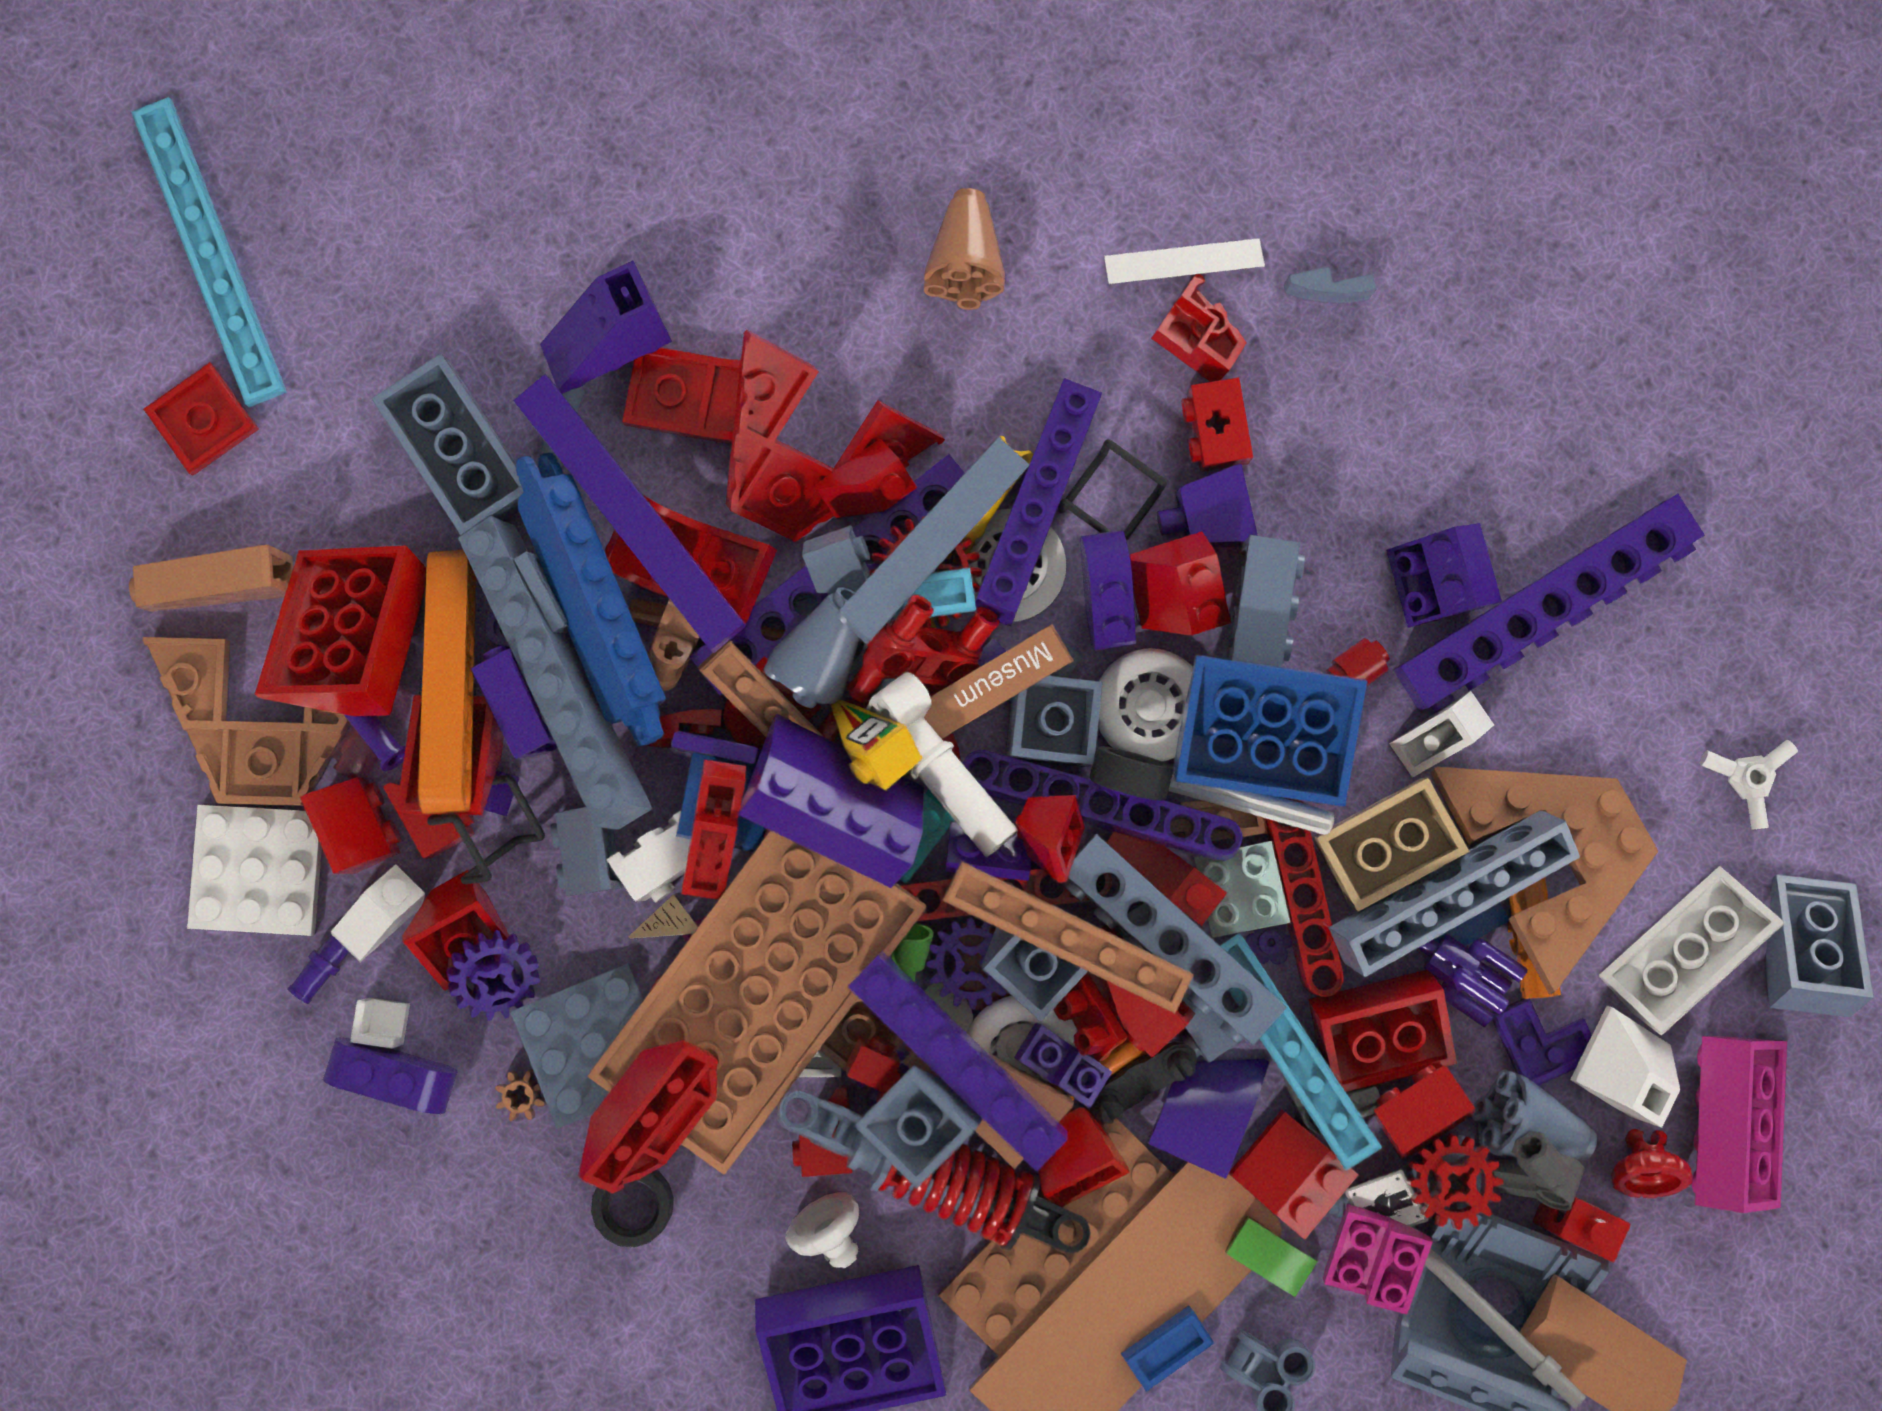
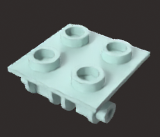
(1253, 890)

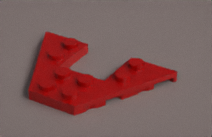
(775, 481)

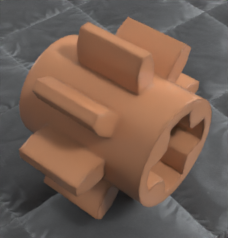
(510, 1100)

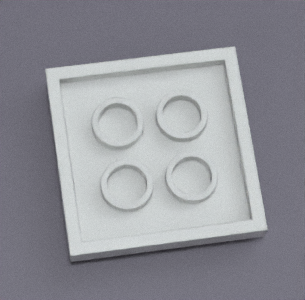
(254, 871)

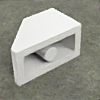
(1442, 734)
(378, 913)

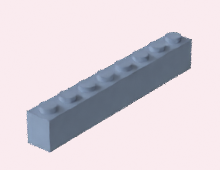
(556, 680)

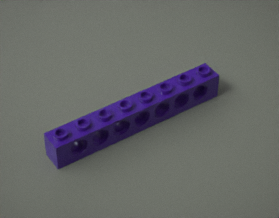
(1667, 521)
(781, 602)

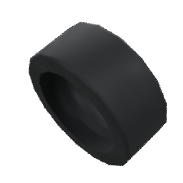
(1131, 773)
(634, 1238)

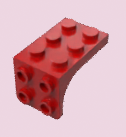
(683, 395)
(729, 560)

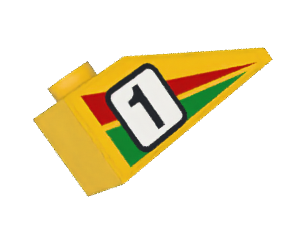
(877, 745)

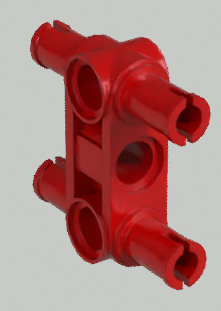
(928, 653)

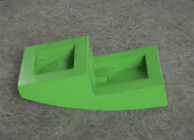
(1271, 1256)

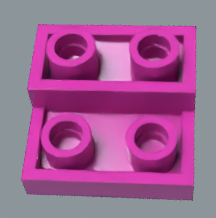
(1377, 1258)

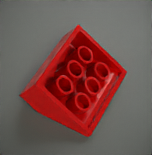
(344, 630)

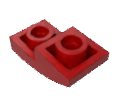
(699, 722)

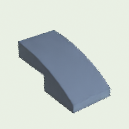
(1319, 286)

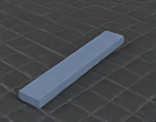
(932, 540)

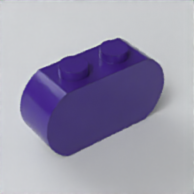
(1108, 590)
(390, 1076)

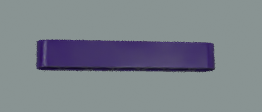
(1123, 804)

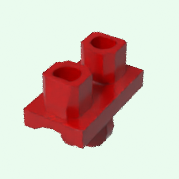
(1093, 1017)

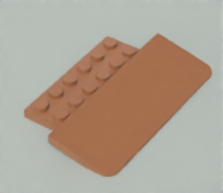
(1071, 1315)

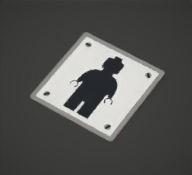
(1389, 1197)

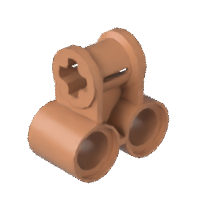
(672, 647)

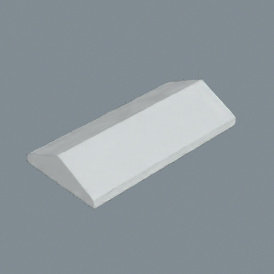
(1690, 950)

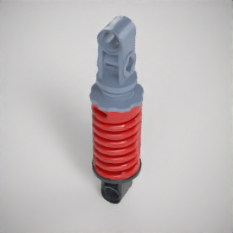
(961, 1183)

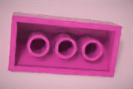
(1740, 1123)

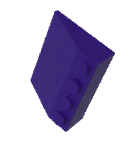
(814, 799)
(850, 1344)

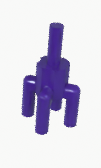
(1462, 970)

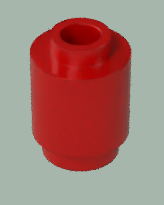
(1361, 661)

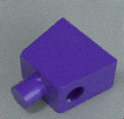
(1213, 505)

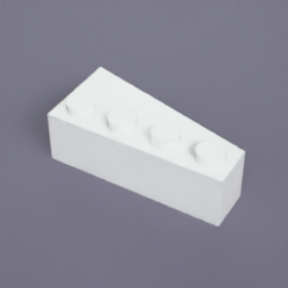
(653, 863)

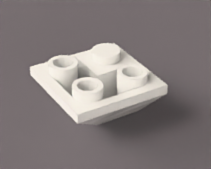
(1629, 1069)

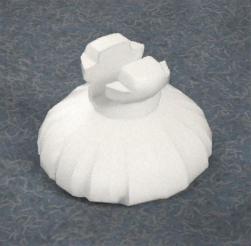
(826, 1229)

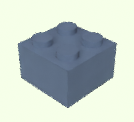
(1055, 722)

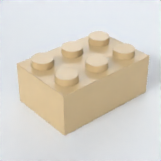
(1390, 844)

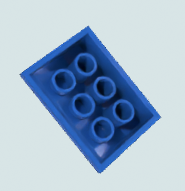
(1269, 730)

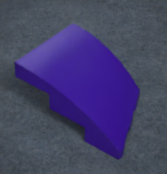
(1209, 1113)

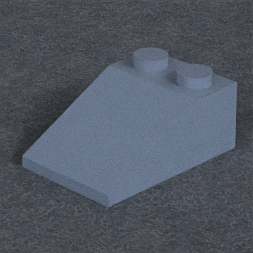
(1820, 951)

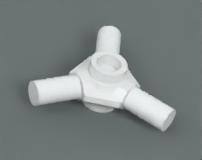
(1752, 777)

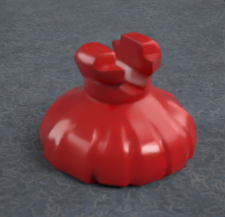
(1650, 1169)

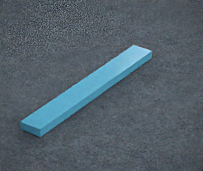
(209, 252)

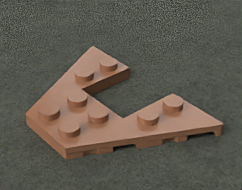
(241, 758)
(1606, 834)

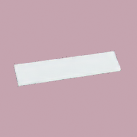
(1184, 261)

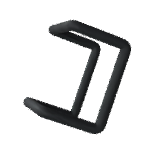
(1110, 445)
(473, 875)

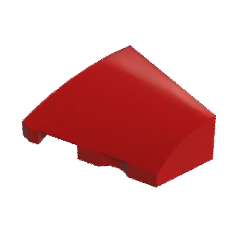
(1200, 333)

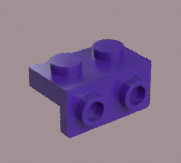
(1006, 862)

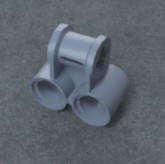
(1262, 1368)

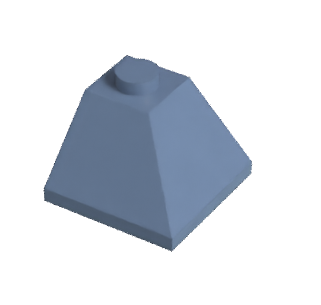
(919, 1124)

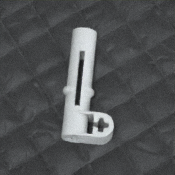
(940, 770)

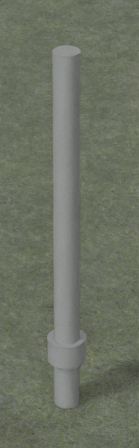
(1543, 1367)

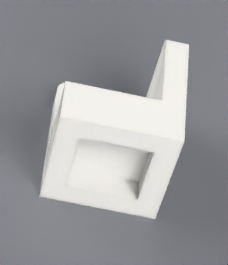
(380, 1022)

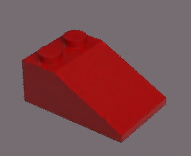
(486, 755)

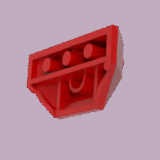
(648, 1114)

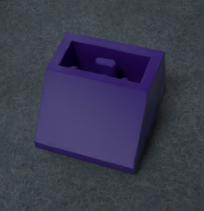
(1444, 575)

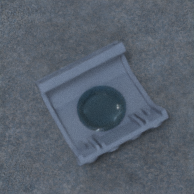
(1450, 1349)

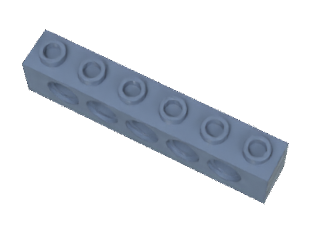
(1454, 892)
(1258, 1006)

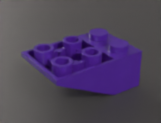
(604, 329)

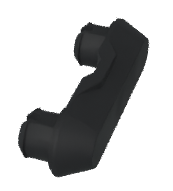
(1142, 1078)

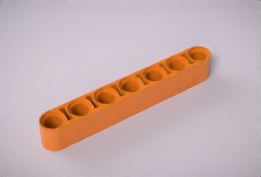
(447, 684)

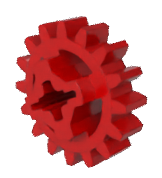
(1442, 1193)

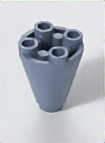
(816, 654)
(1520, 1106)

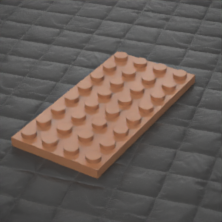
(764, 984)

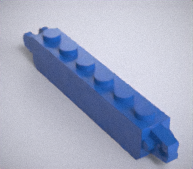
(589, 598)

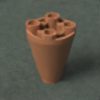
(965, 253)

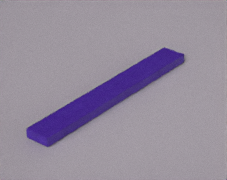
(630, 513)

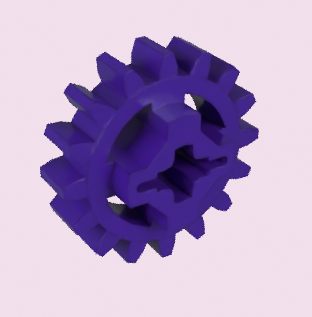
(493, 975)
(957, 976)

